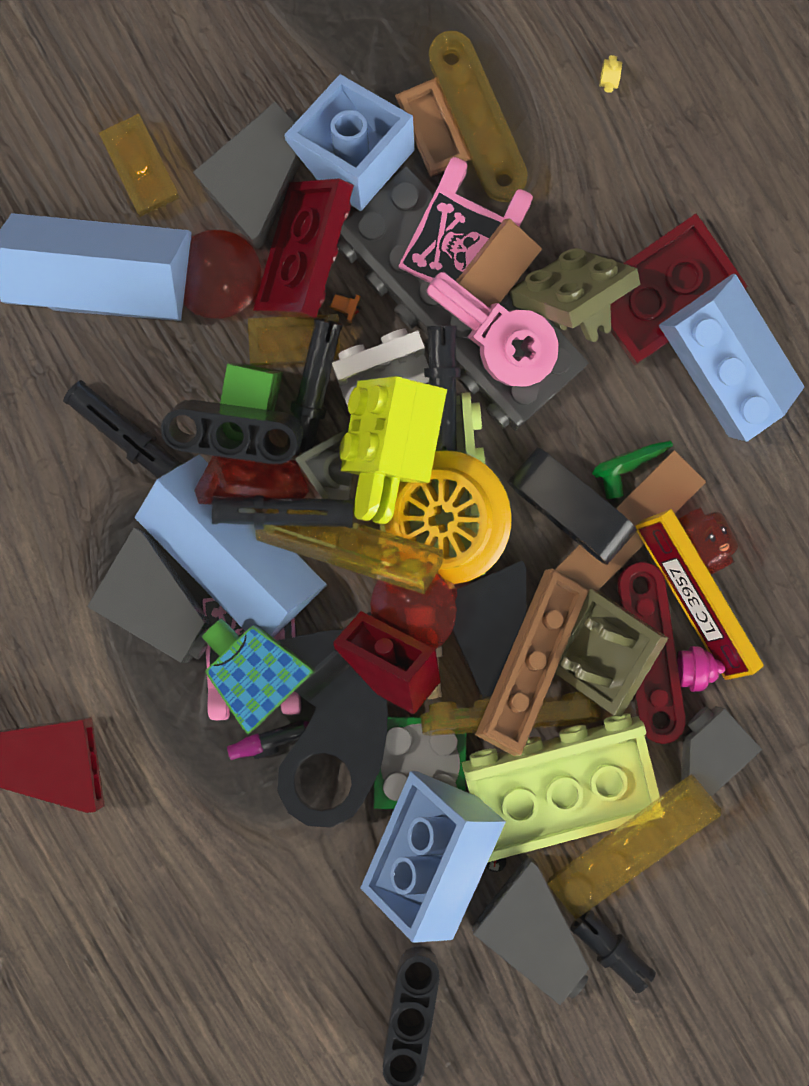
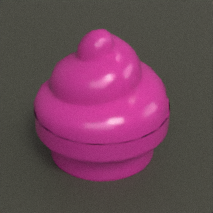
(698, 668)

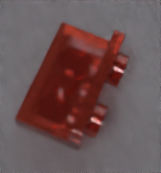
(250, 478)

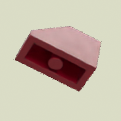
(390, 661)

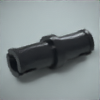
(613, 951)

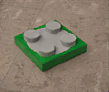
(412, 751)

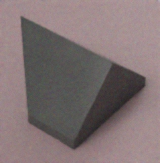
(323, 469)

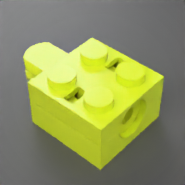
(390, 440)

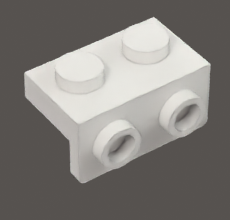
(398, 356)

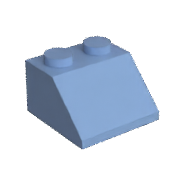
(353, 138)

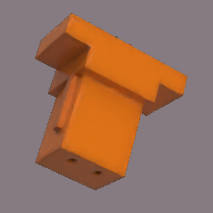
(346, 305)

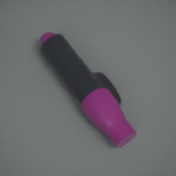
(267, 742)

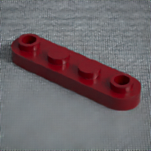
(662, 684)

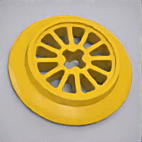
(493, 516)

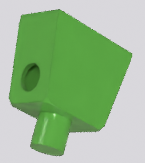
(251, 388)

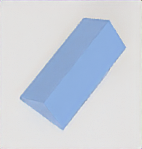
(93, 266)
(243, 575)

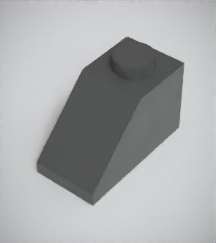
(715, 748)

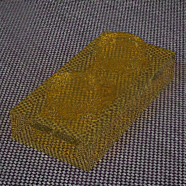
(139, 165)
(282, 339)

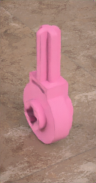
(496, 329)

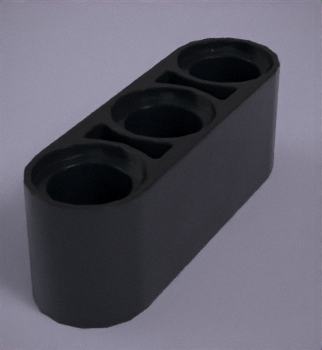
(213, 441)
(572, 506)
(411, 1039)

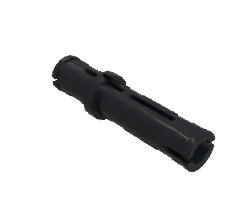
(443, 374)
(314, 381)
(84, 401)
(226, 510)

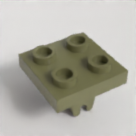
(576, 291)
(609, 653)

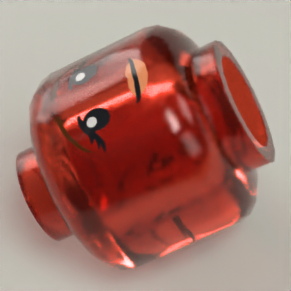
(710, 538)

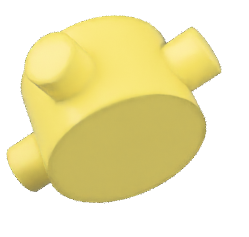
(610, 74)

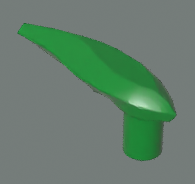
(612, 468)

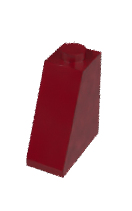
(53, 763)

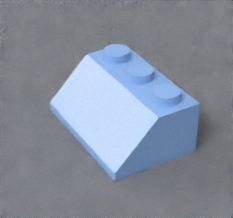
(733, 359)
(431, 858)

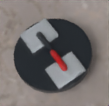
(497, 865)

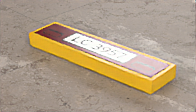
(698, 594)

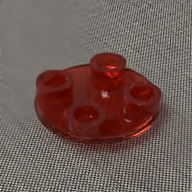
(221, 274)
(422, 616)

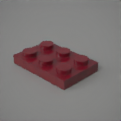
(304, 248)
(671, 277)

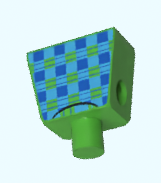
(253, 672)

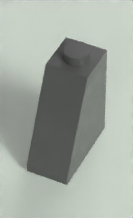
(253, 173)
(152, 600)
(532, 934)

